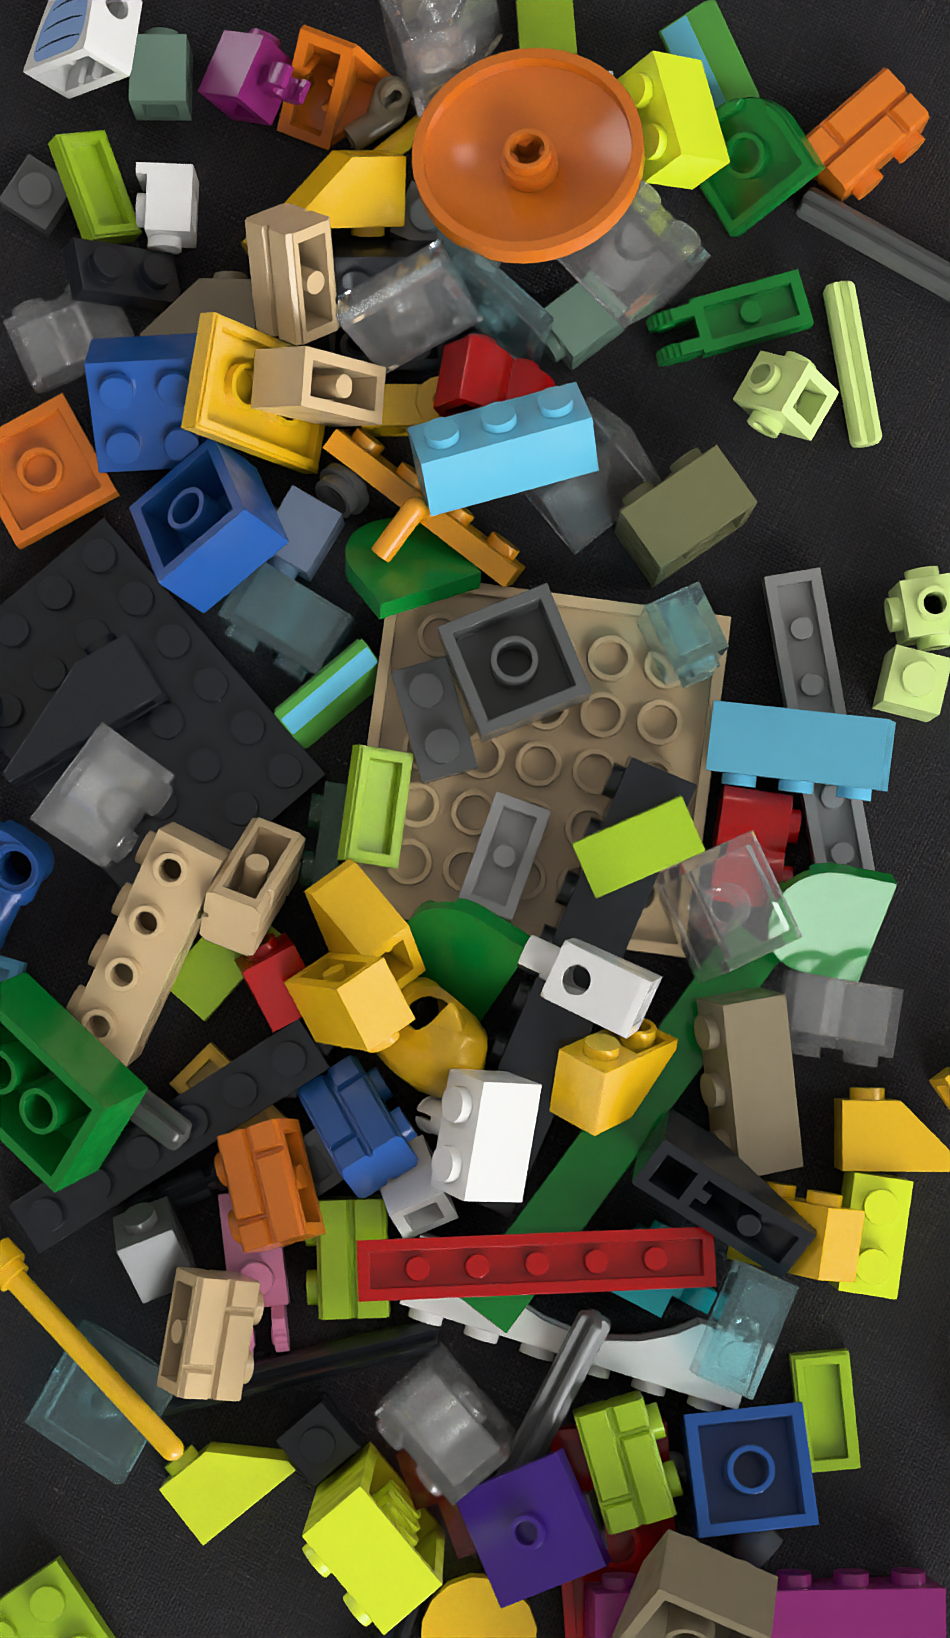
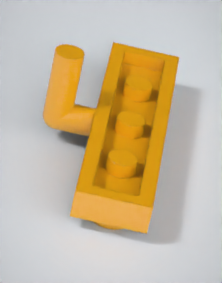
(362, 455)

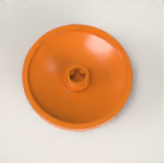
(528, 155)

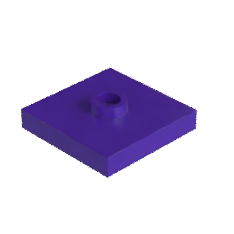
(533, 1528)

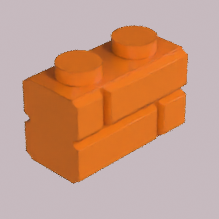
(866, 134)
(269, 1185)

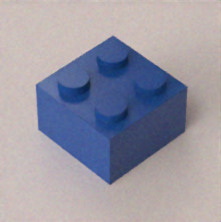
(139, 401)
(208, 525)
(748, 1470)

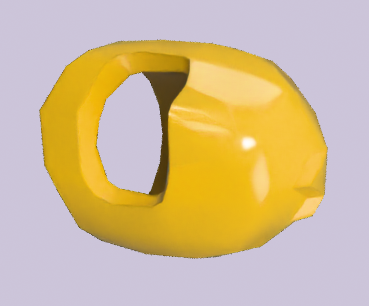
(449, 1041)

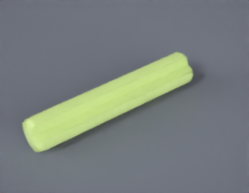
(852, 364)

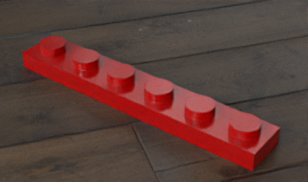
(534, 1263)

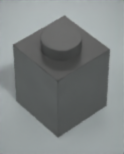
(152, 1247)

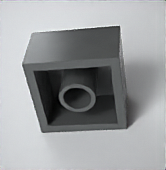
(514, 662)

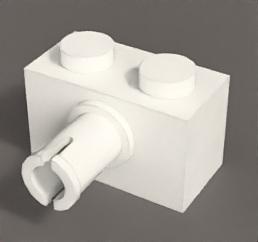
(482, 1134)

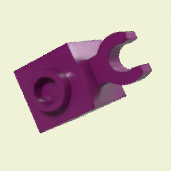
(251, 77)

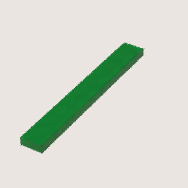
(597, 1162)

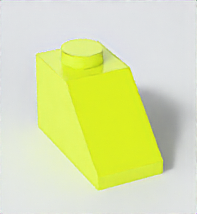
(222, 1483)

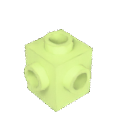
(785, 395)
(908, 616)

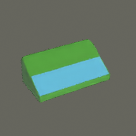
(706, 37)
(330, 694)

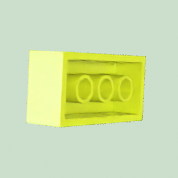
(374, 1540)

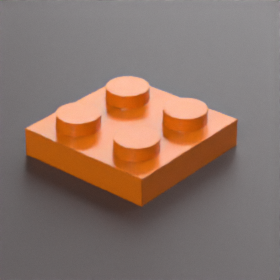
(48, 472)

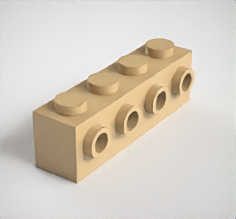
(148, 940)

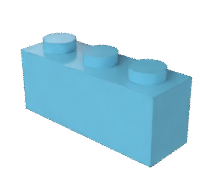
(503, 448)
(800, 749)

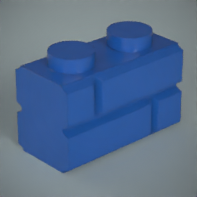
(357, 1125)

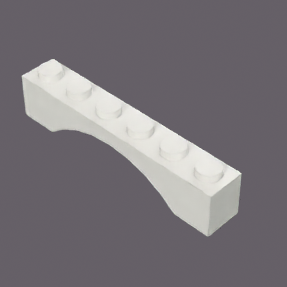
(652, 1358)

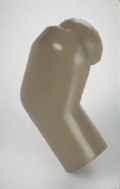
(383, 114)

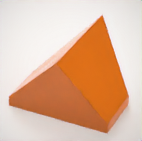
(339, 90)

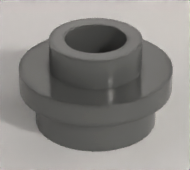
(342, 490)

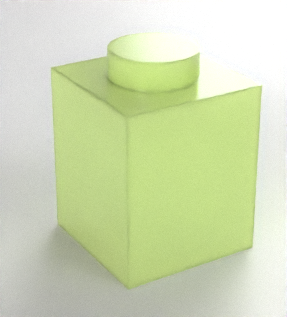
(912, 683)

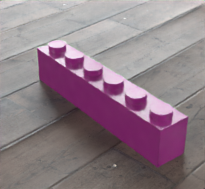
(809, 1607)

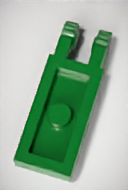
(735, 318)

